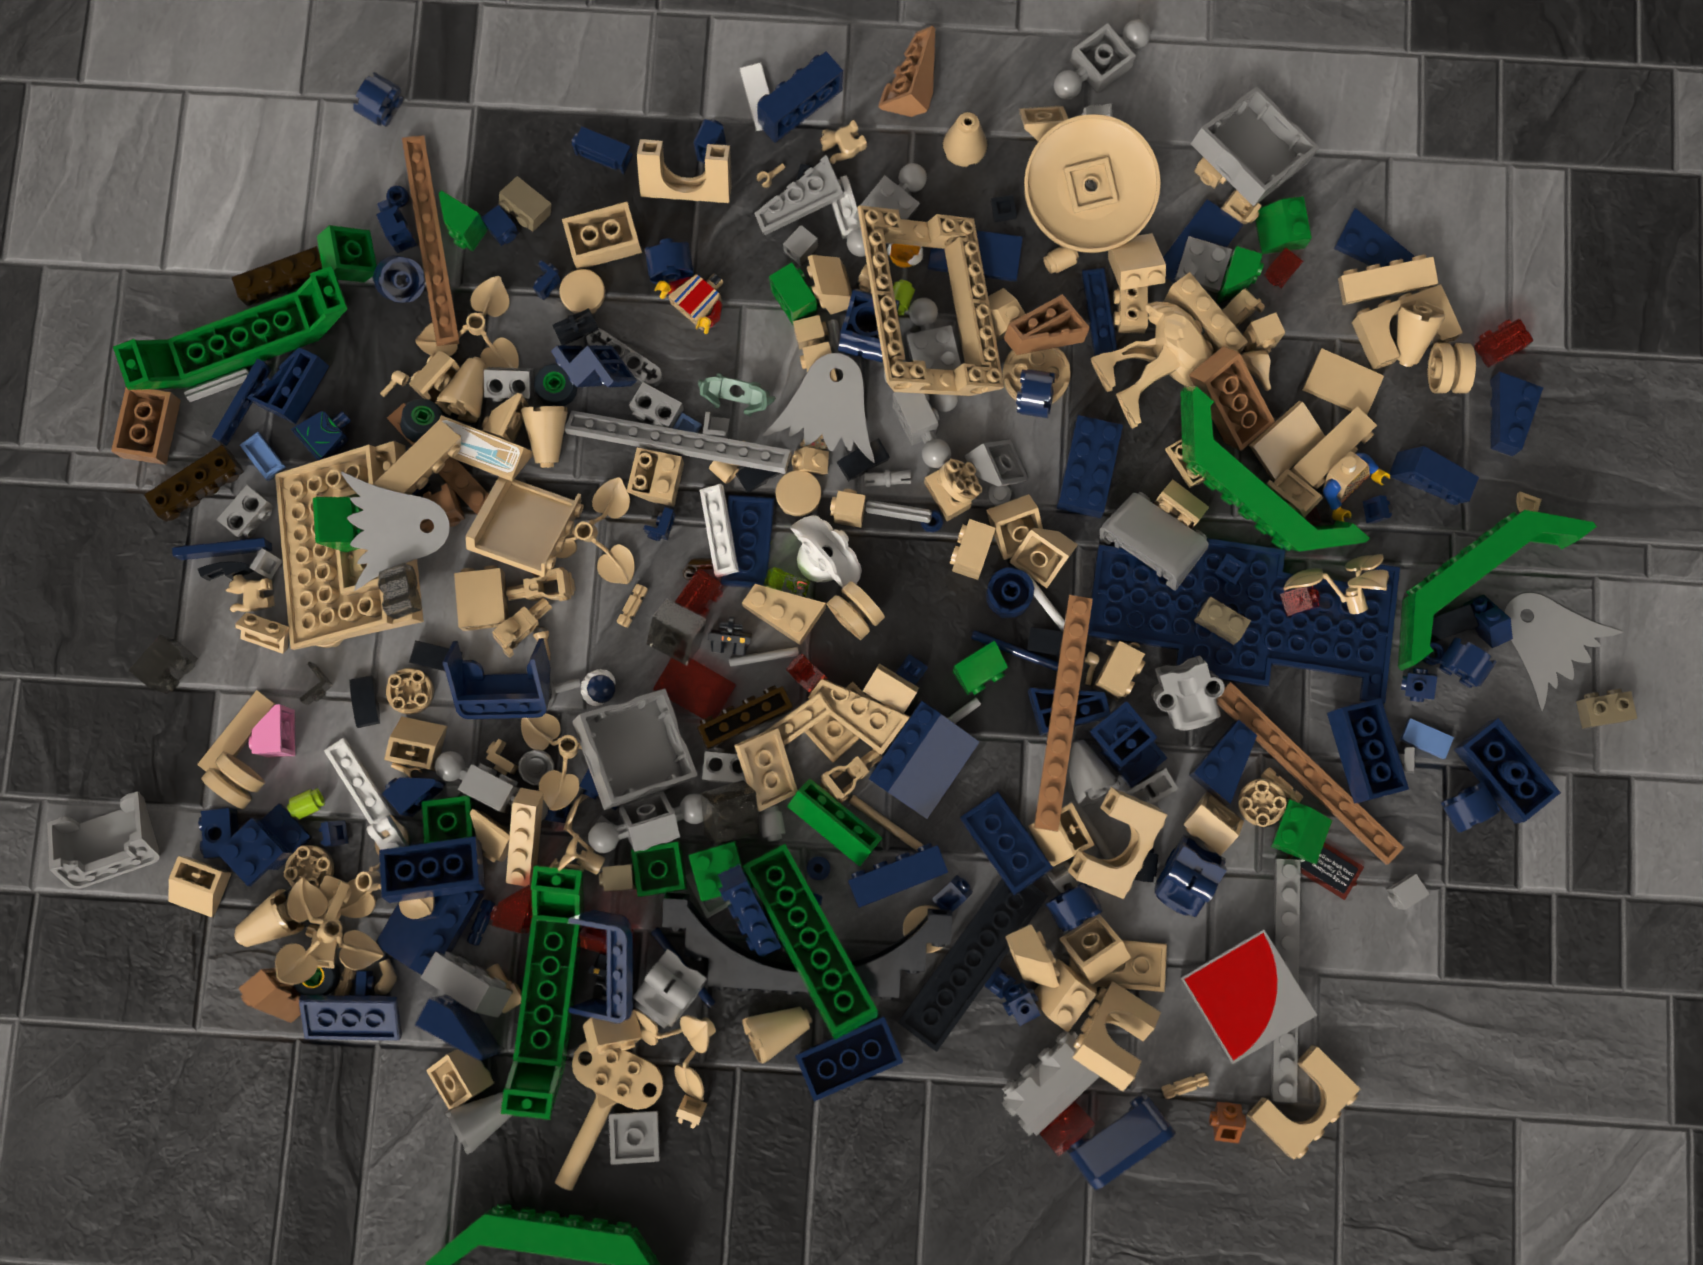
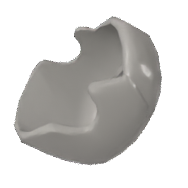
(535, 765)

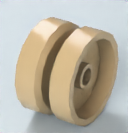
(1451, 368)
(855, 610)
(233, 780)

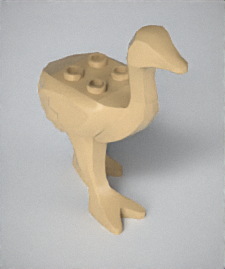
(1173, 351)

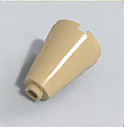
(965, 141)
(1416, 330)
(465, 391)
(545, 432)
(267, 922)
(775, 1031)

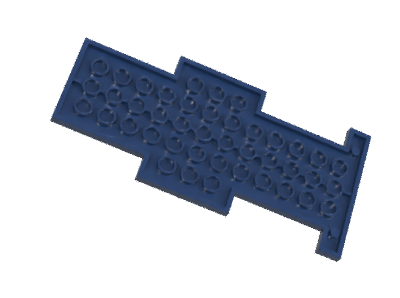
(1140, 608)

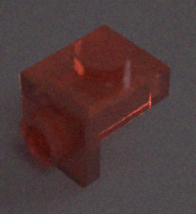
(1300, 600)
(805, 673)

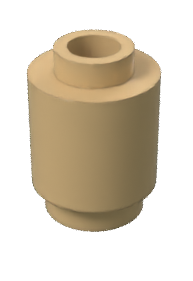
(1060, 259)

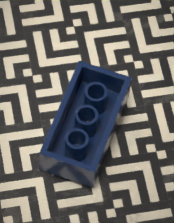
(799, 96)
(1089, 466)
(1367, 750)
(1488, 753)
(431, 869)
(897, 876)
(849, 1058)

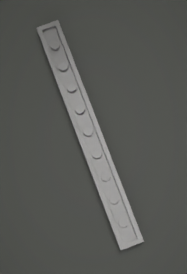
(678, 441)
(1286, 941)

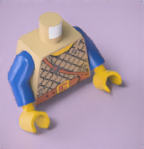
(1346, 478)

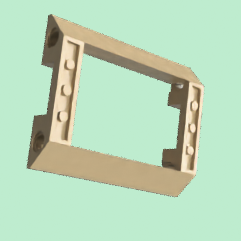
(959, 239)

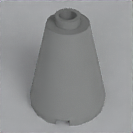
(1088, 774)
(477, 1120)

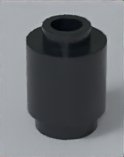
(1149, 868)

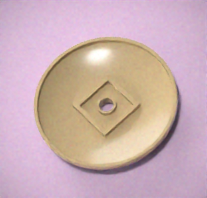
(1099, 151)

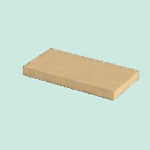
(1142, 972)

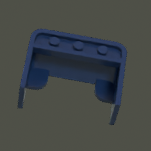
(498, 694)
(619, 967)
(1121, 1143)

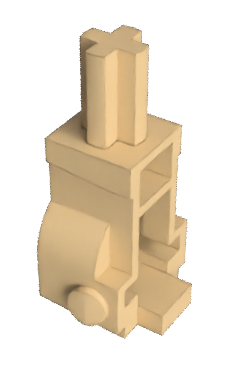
(1241, 307)
(534, 589)
(519, 626)
(857, 769)

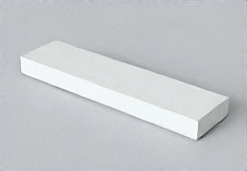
(719, 530)
(358, 781)

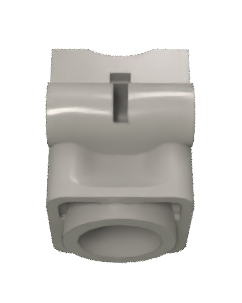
(1189, 701)
(668, 990)

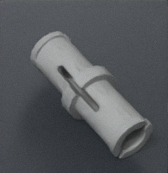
(887, 478)

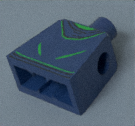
(322, 434)

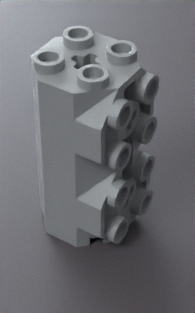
(1048, 1085)

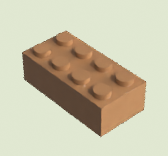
(1237, 404)

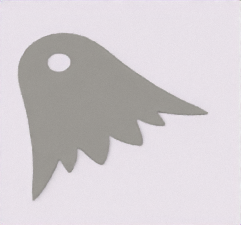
(828, 406)
(393, 527)
(1551, 639)

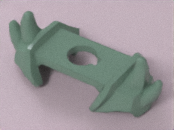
(719, 387)

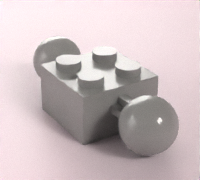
(1102, 58)
(891, 196)
(933, 346)
(920, 425)
(480, 782)
(646, 822)

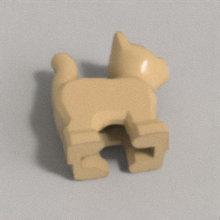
(845, 140)
(252, 594)

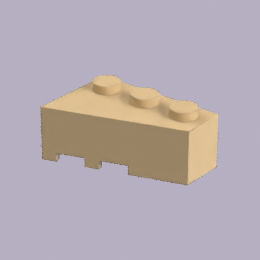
(784, 611)

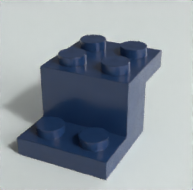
(593, 366)
(1128, 744)
(263, 844)

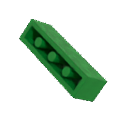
(834, 822)

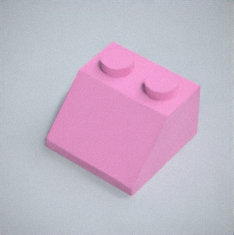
(274, 733)

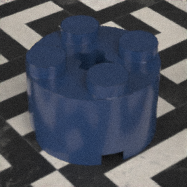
(378, 99)
(669, 261)
(411, 275)
(1035, 393)
(1004, 604)
(1466, 662)
(1470, 807)
(1074, 906)

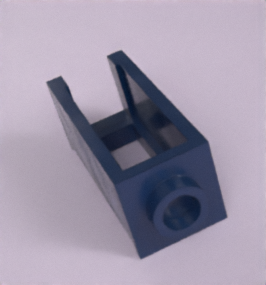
(602, 149)

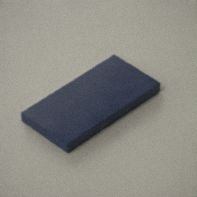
(1209, 225)
(998, 255)
(751, 531)
(1006, 843)
(350, 1017)

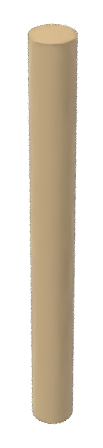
(886, 823)

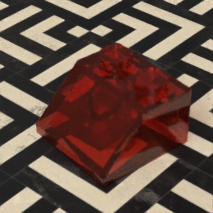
(514, 911)

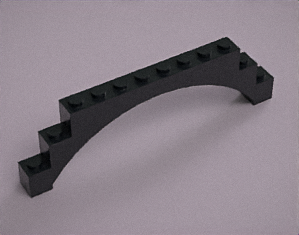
(741, 969)

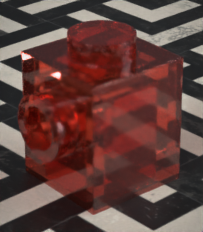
(1283, 268)

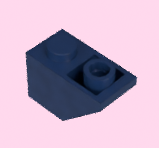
(1493, 623)

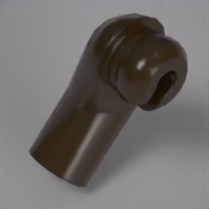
(694, 564)

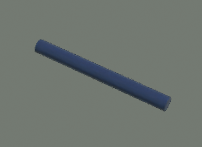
(1017, 651)
(665, 944)

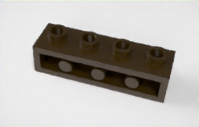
(277, 276)
(194, 483)
(740, 719)

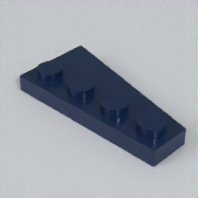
(1369, 243)

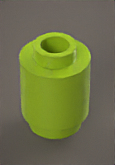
(903, 292)
(306, 803)

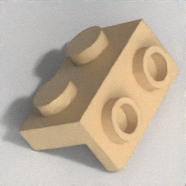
(1295, 492)
(263, 632)
(336, 893)

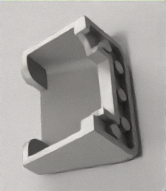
(1155, 538)
(102, 846)

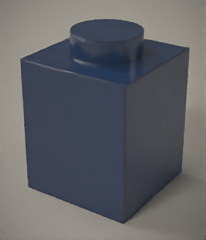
(500, 225)

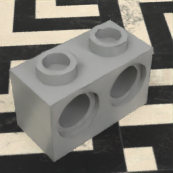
(508, 378)
(659, 403)
(241, 509)
(726, 773)
(1154, 788)

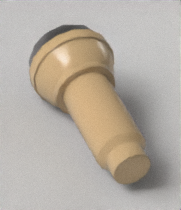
(542, 632)

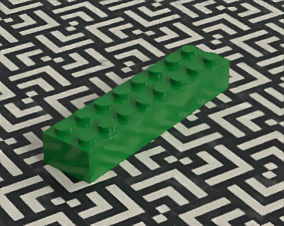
(810, 942)

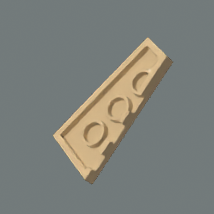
(862, 716)

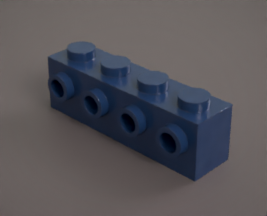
(749, 911)

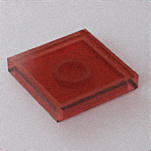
(1067, 1128)

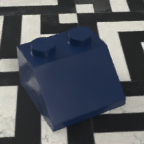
(409, 793)

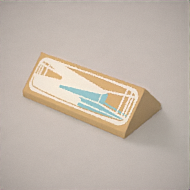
(488, 451)

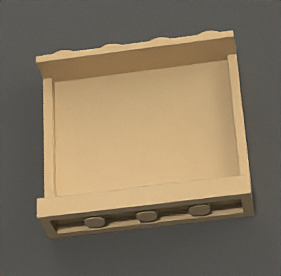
(523, 525)

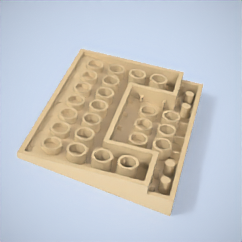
(323, 579)

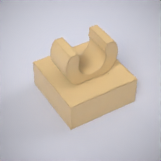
(691, 1110)

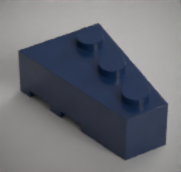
(292, 386)
(1512, 412)
(1434, 475)
(1090, 707)
(1225, 762)

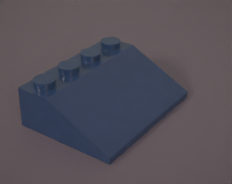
(924, 760)
(417, 940)
(458, 1027)

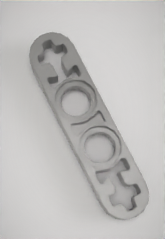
(627, 354)

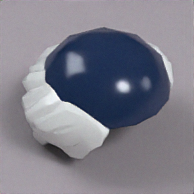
(598, 687)

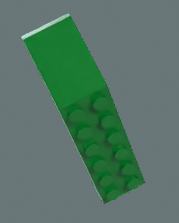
(235, 340)
(1247, 491)
(1470, 566)
(546, 994)
(550, 1236)

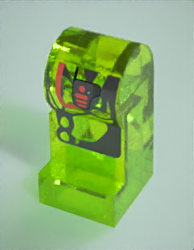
(786, 582)

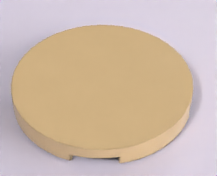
(1046, 360)

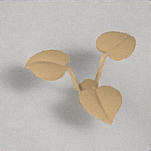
(489, 299)
(618, 563)
(1354, 594)
(558, 787)
(587, 859)
(362, 902)
(295, 964)
(697, 1033)

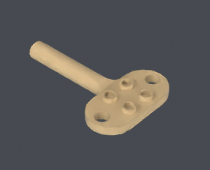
(614, 1079)

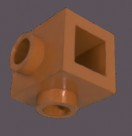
(1227, 1122)

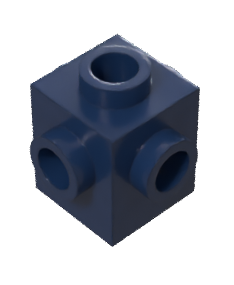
(1421, 675)
(1021, 1003)

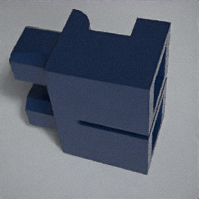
(395, 227)

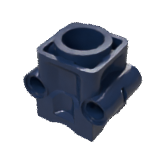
(854, 340)
(1189, 877)

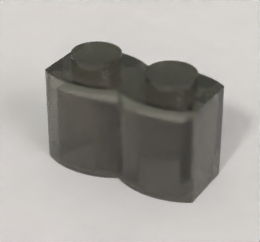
(399, 591)

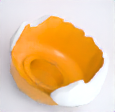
(905, 255)

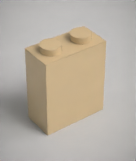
(1138, 263)
(481, 598)

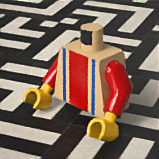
(695, 299)

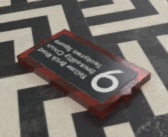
(1332, 871)

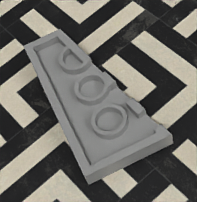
(809, 193)

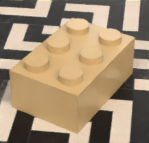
(601, 235)

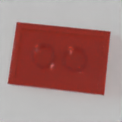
(695, 688)

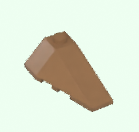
(913, 84)

